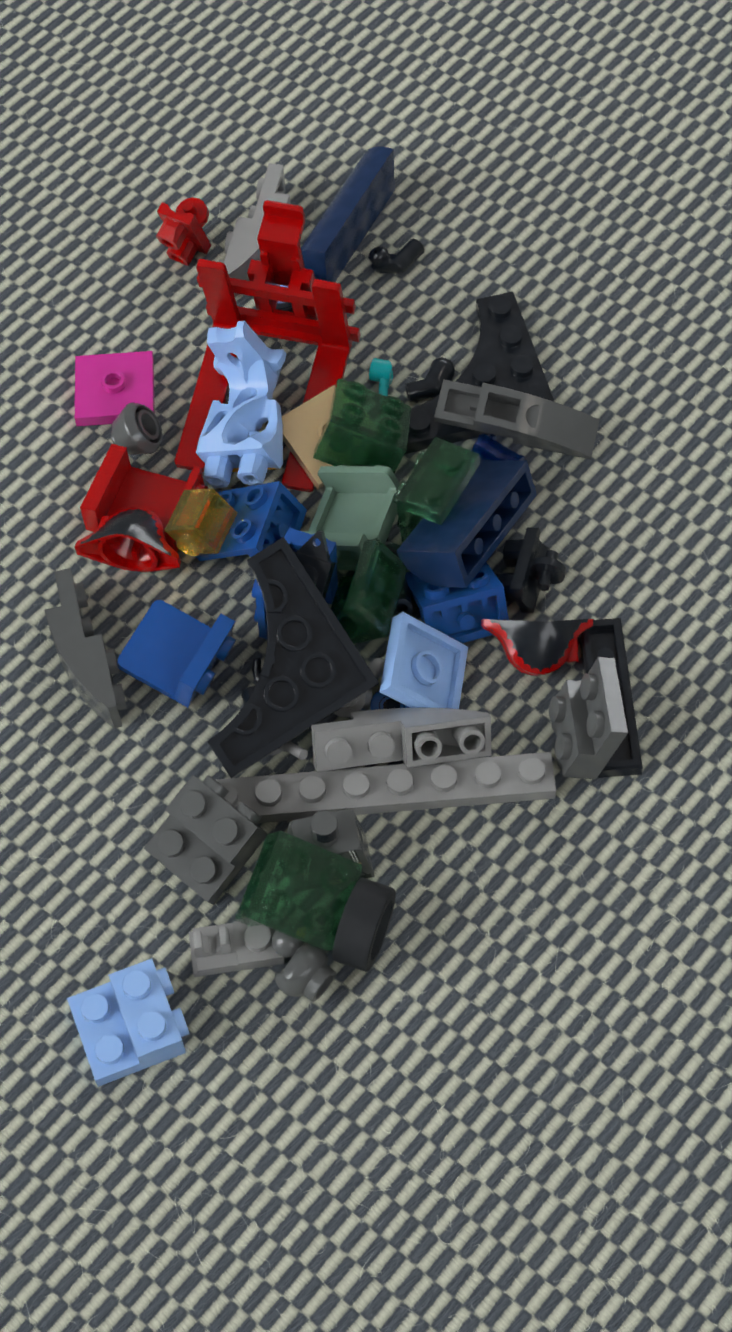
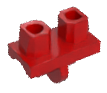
(183, 229)

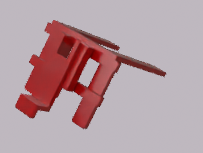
(310, 299)

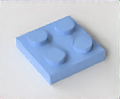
(422, 665)

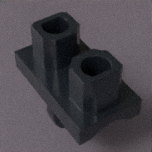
(534, 569)

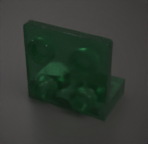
(364, 428)
(370, 596)
(298, 890)

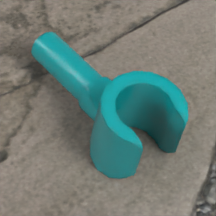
(381, 372)

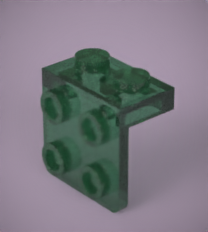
(434, 484)

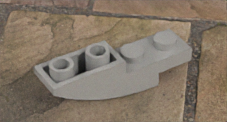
(242, 243)
(403, 734)

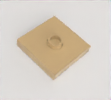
(303, 429)

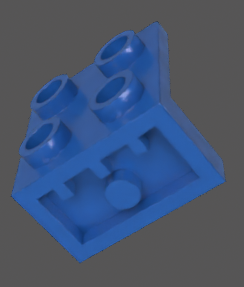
(261, 518)
(460, 610)

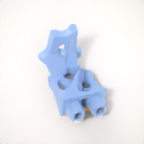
(231, 431)

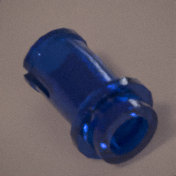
(493, 450)

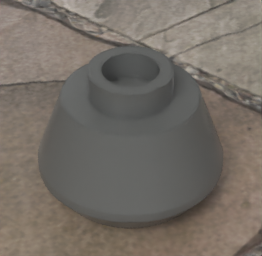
(137, 429)

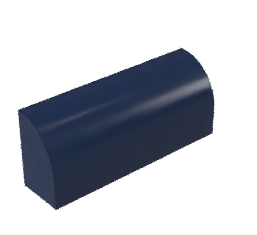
(350, 214)
(474, 527)

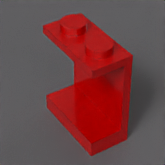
(123, 487)

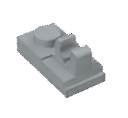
(231, 948)

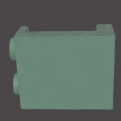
(355, 508)

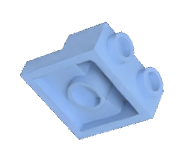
(129, 1022)

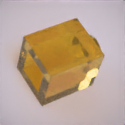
(200, 522)

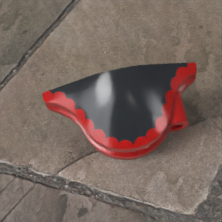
(130, 541)
(536, 645)

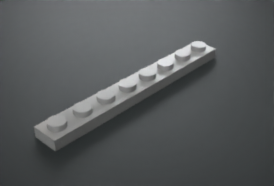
(396, 787)

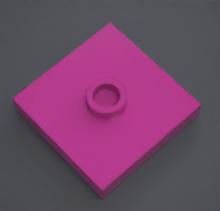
(111, 382)

